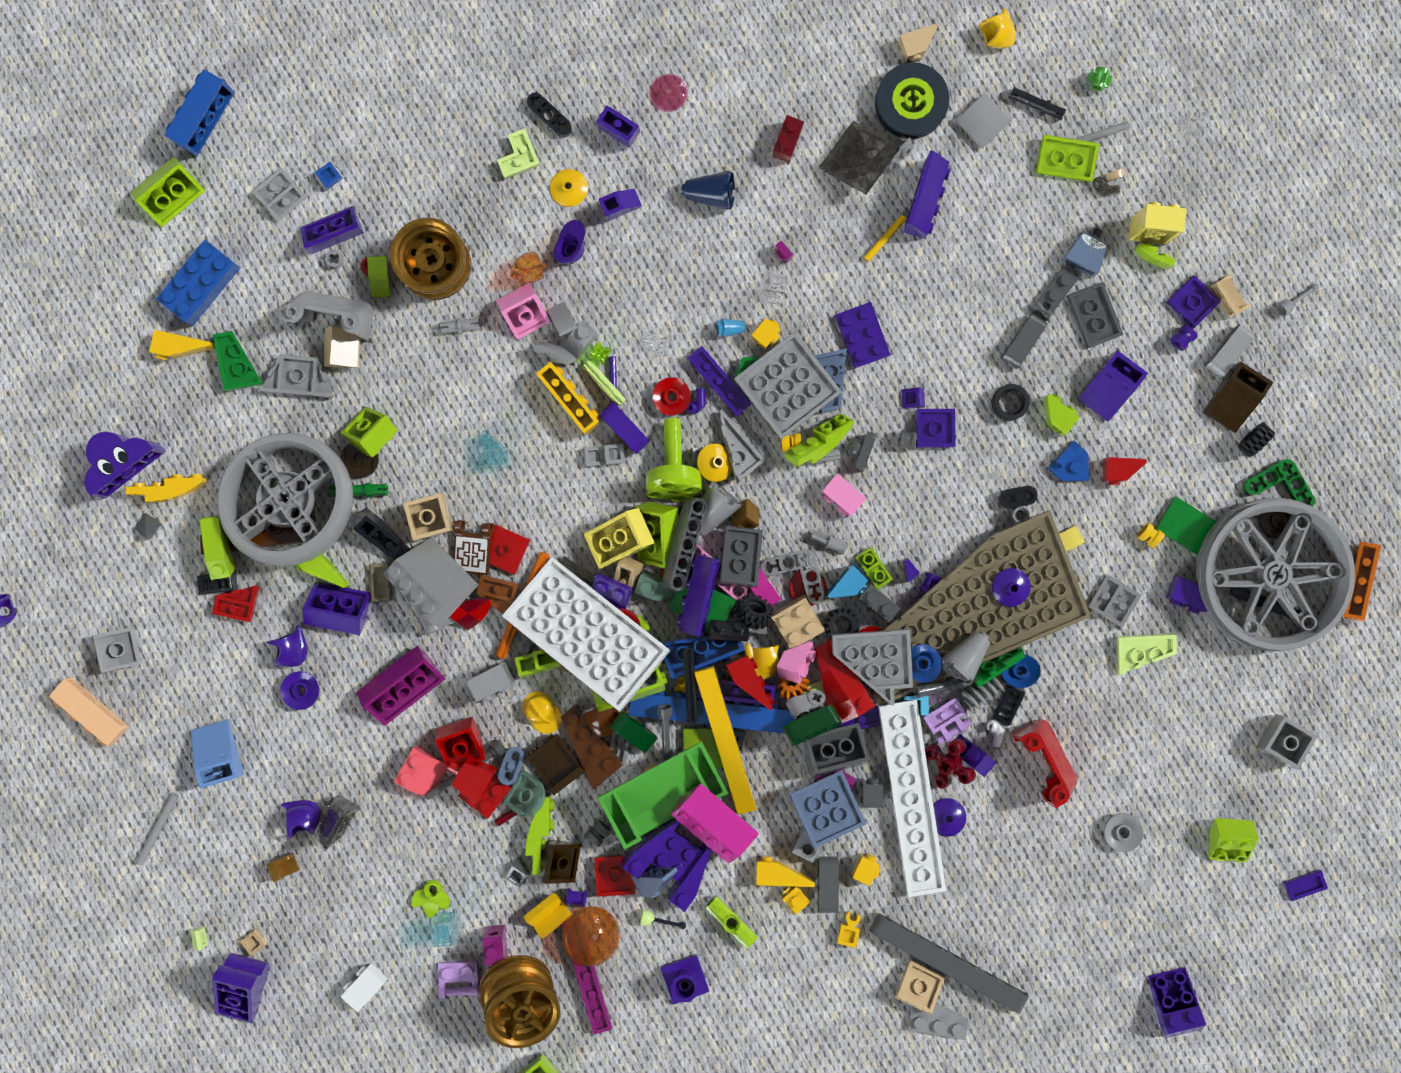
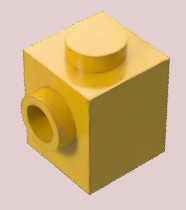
(766, 333)
(866, 869)

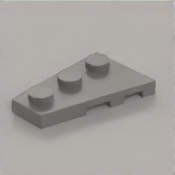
(941, 1022)

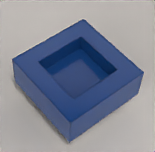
(328, 175)

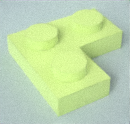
(522, 158)

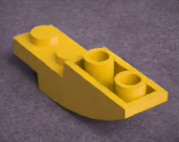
(169, 490)

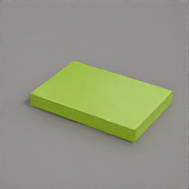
(1067, 158)

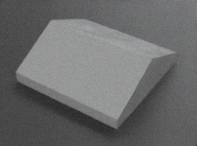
(116, 649)

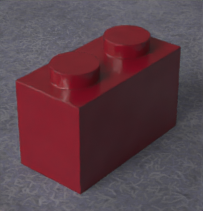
(788, 138)

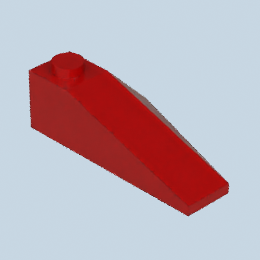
(841, 685)

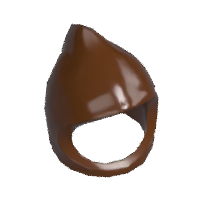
(600, 721)

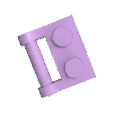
(458, 972)

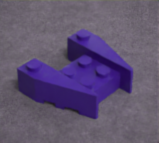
(670, 849)

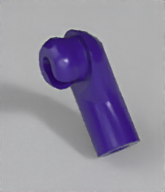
(699, 403)

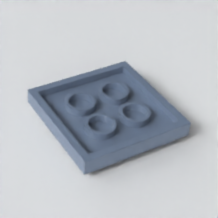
(827, 809)

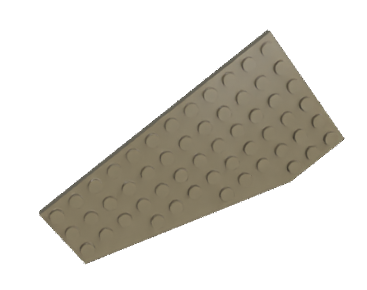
(966, 604)

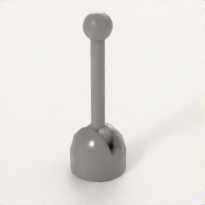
(1287, 306)

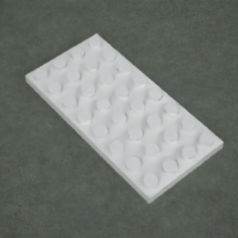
(586, 634)

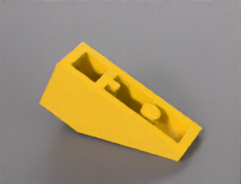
(173, 346)
(775, 873)

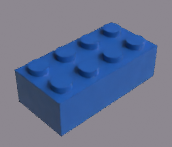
(199, 112)
(198, 283)

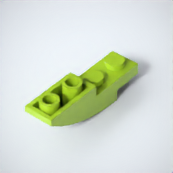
(822, 442)
(540, 826)

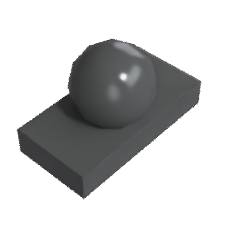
(861, 450)

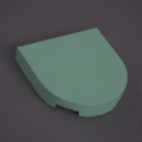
(525, 795)

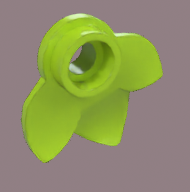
(431, 901)

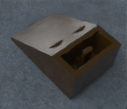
(1237, 396)

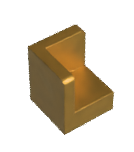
(746, 516)
(283, 866)

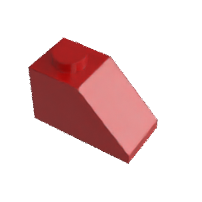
(1120, 469)

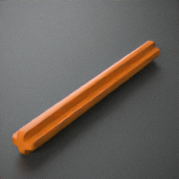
(511, 631)

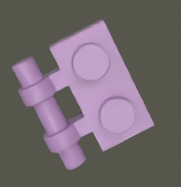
(945, 715)

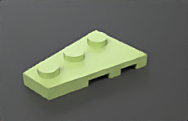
(1143, 649)

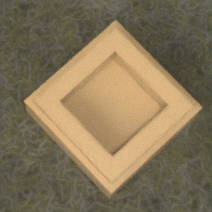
(253, 942)

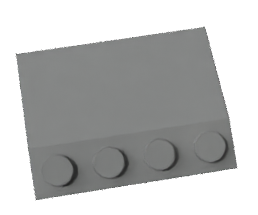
(431, 581)

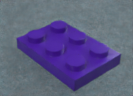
(862, 335)

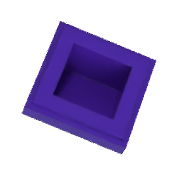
(913, 398)
(909, 570)

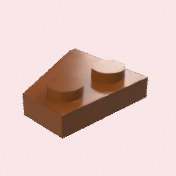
(501, 592)

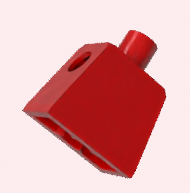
(471, 777)

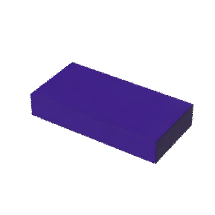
(1305, 885)

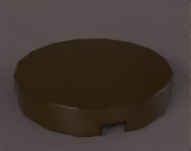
(363, 464)
(1272, 523)

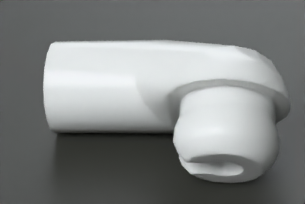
(997, 732)

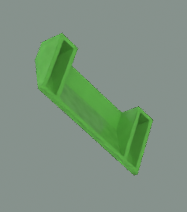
(652, 795)

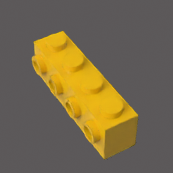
(568, 398)

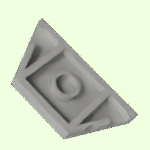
(298, 377)

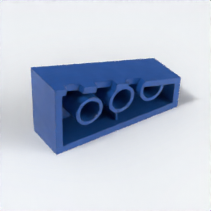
(706, 653)

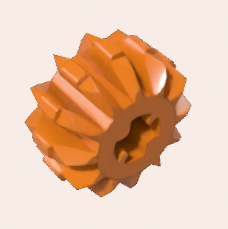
(790, 691)

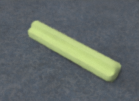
(604, 383)

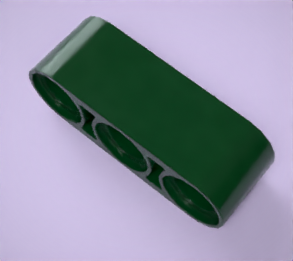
(812, 725)
(633, 732)

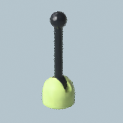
(648, 918)

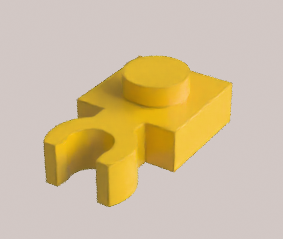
(848, 932)

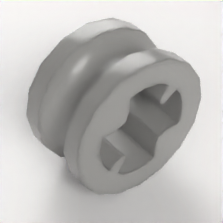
(334, 265)

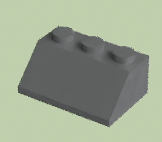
(836, 750)

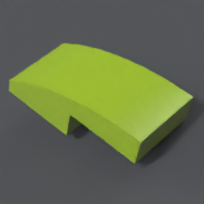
(1149, 253)
(379, 276)
(874, 568)

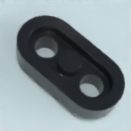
(1017, 497)

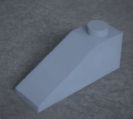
(654, 880)

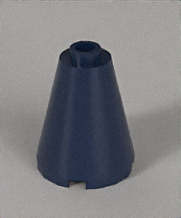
(711, 189)

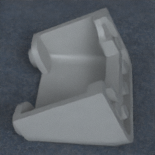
(355, 314)

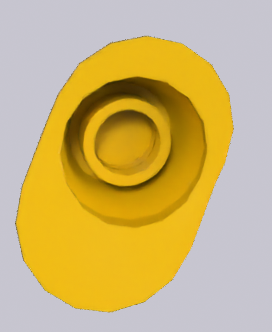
(542, 712)

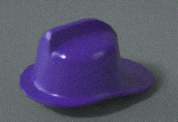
(570, 242)

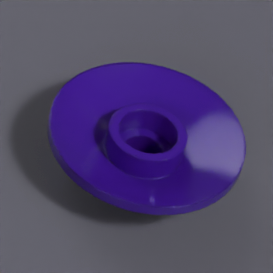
(1003, 583)
(291, 694)
(949, 807)

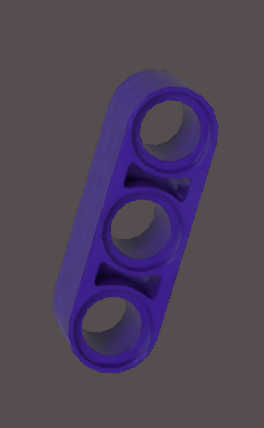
(624, 427)

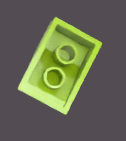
(662, 525)

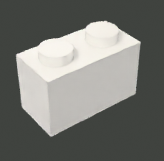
(364, 987)

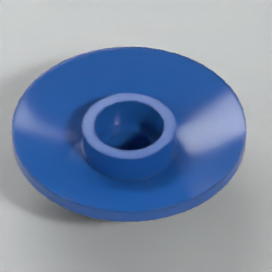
(1027, 666)
(921, 671)

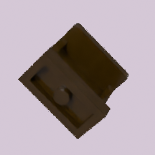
(555, 763)

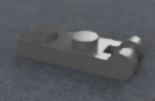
(1055, 293)

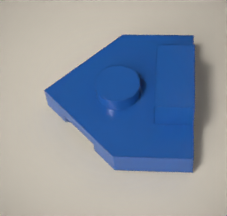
(1071, 464)

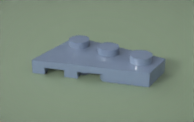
(834, 365)

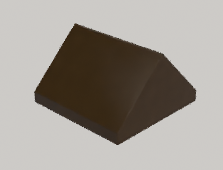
(561, 862)

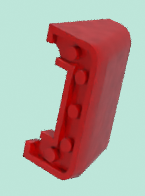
(1040, 736)

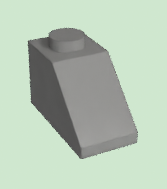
(580, 339)

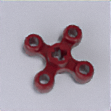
(950, 763)

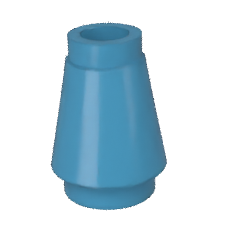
(729, 327)

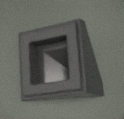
(147, 526)
(517, 872)

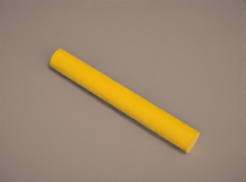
(884, 238)

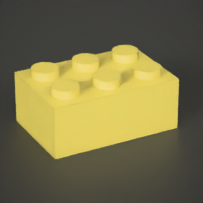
(1157, 223)
(619, 538)

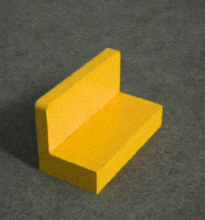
(548, 915)

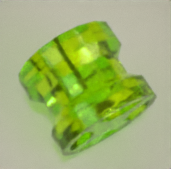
(600, 353)

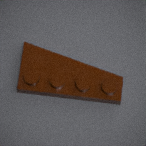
(593, 751)

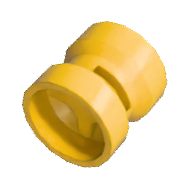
(785, 442)
(1150, 535)

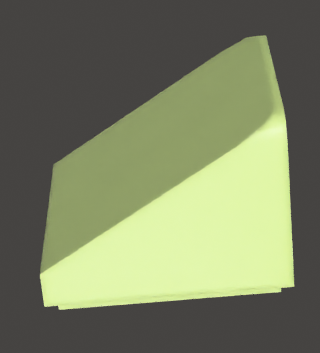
(199, 938)

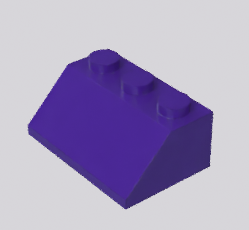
(336, 608)

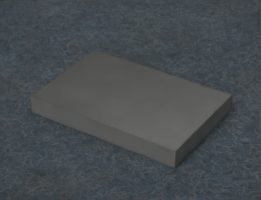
(1094, 315)
(740, 556)

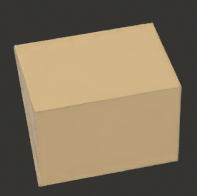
(341, 348)

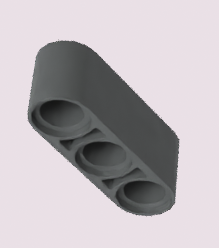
(1024, 341)
(828, 884)

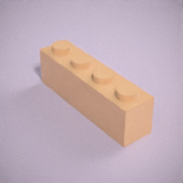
(88, 711)

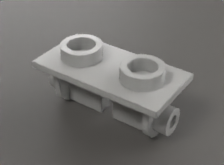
(905, 150)

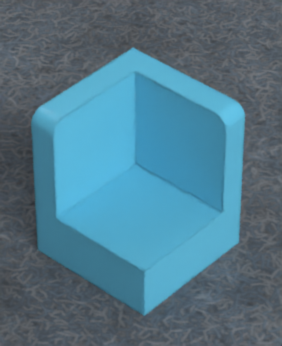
(923, 703)

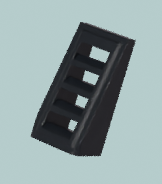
(232, 584)
(1002, 701)

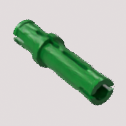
(364, 490)

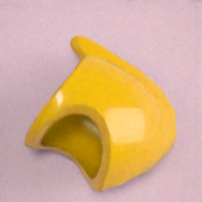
(1002, 28)
(765, 659)

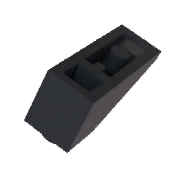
(379, 534)

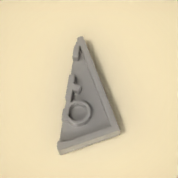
(741, 452)

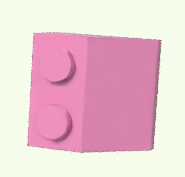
(523, 311)

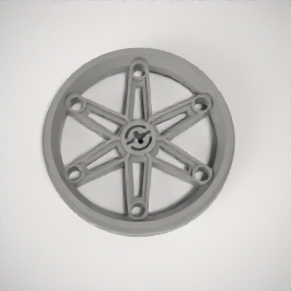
(1342, 563)

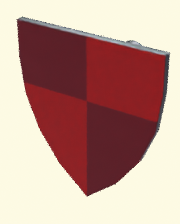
(471, 611)

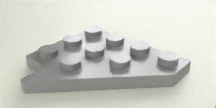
(877, 658)

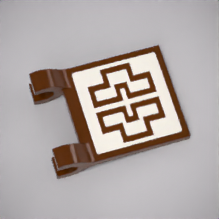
(472, 549)

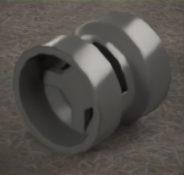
(598, 833)

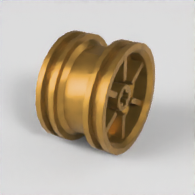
(414, 236)
(528, 1001)

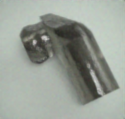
(1104, 189)

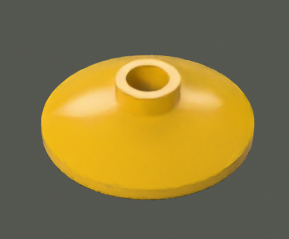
(572, 196)
(707, 465)

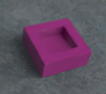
(783, 252)

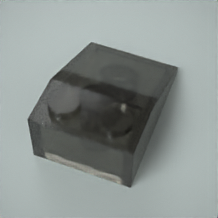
(336, 821)

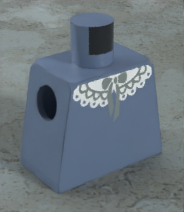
(1087, 253)

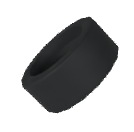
(1024, 398)

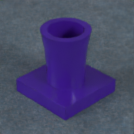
(686, 970)

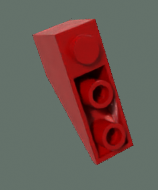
(745, 677)

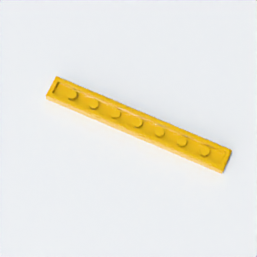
(725, 740)

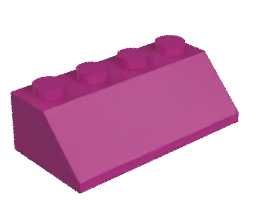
(714, 823)

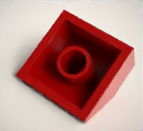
(460, 741)

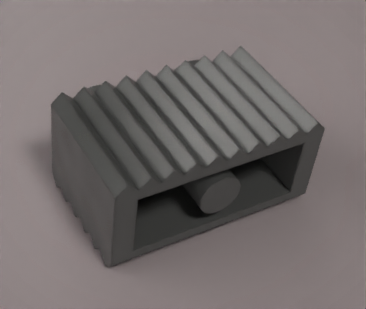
(879, 603)

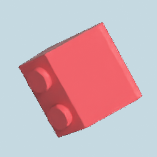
(421, 771)

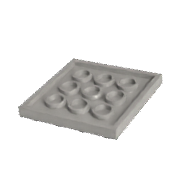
(787, 385)

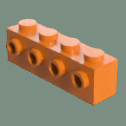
(1365, 571)

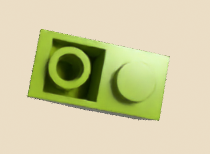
(1059, 416)

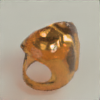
(527, 268)

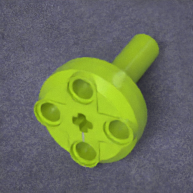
(673, 479)

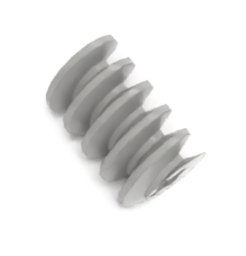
(980, 694)

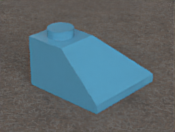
(848, 584)

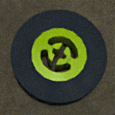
(929, 91)

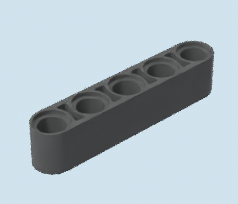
(691, 536)

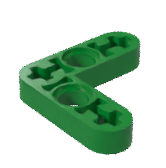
(1279, 475)

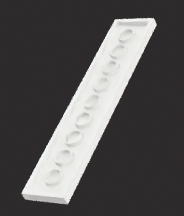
(912, 798)

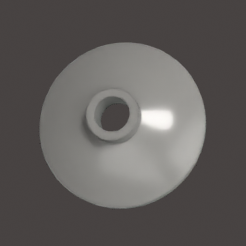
(1130, 839)

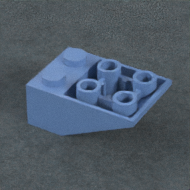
(215, 754)

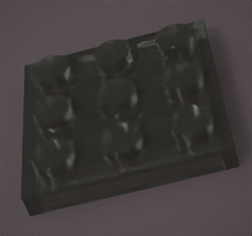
(859, 157)

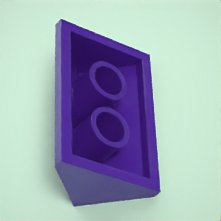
(331, 230)

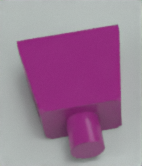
(494, 946)

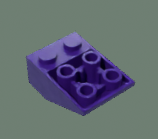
(1112, 385)
(1176, 1003)

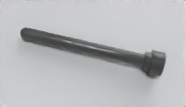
(664, 712)
(496, 749)

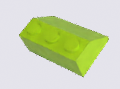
(167, 191)

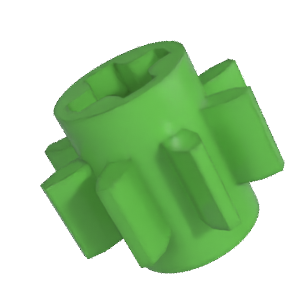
(1099, 78)

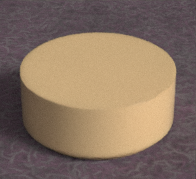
(1115, 175)

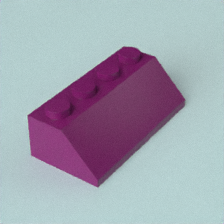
(400, 685)

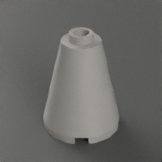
(719, 507)
(966, 657)

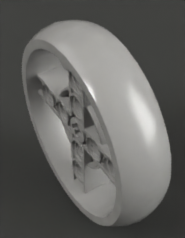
(255, 458)

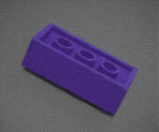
(926, 195)
(699, 595)

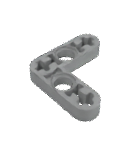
(798, 564)

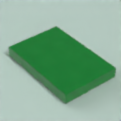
(1185, 525)
(719, 610)

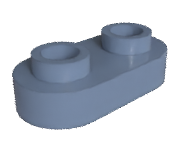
(512, 766)

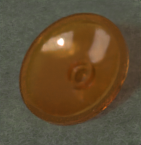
(579, 933)

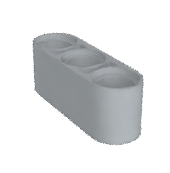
(1230, 350)

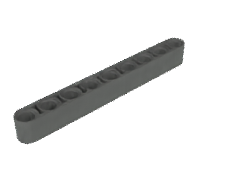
(949, 963)

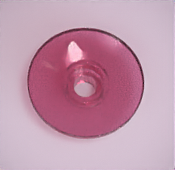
(668, 101)

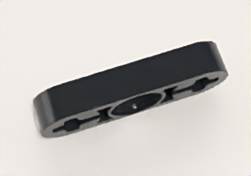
(535, 109)

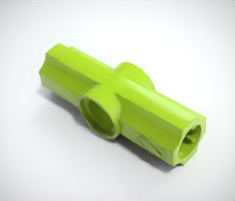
(722, 913)

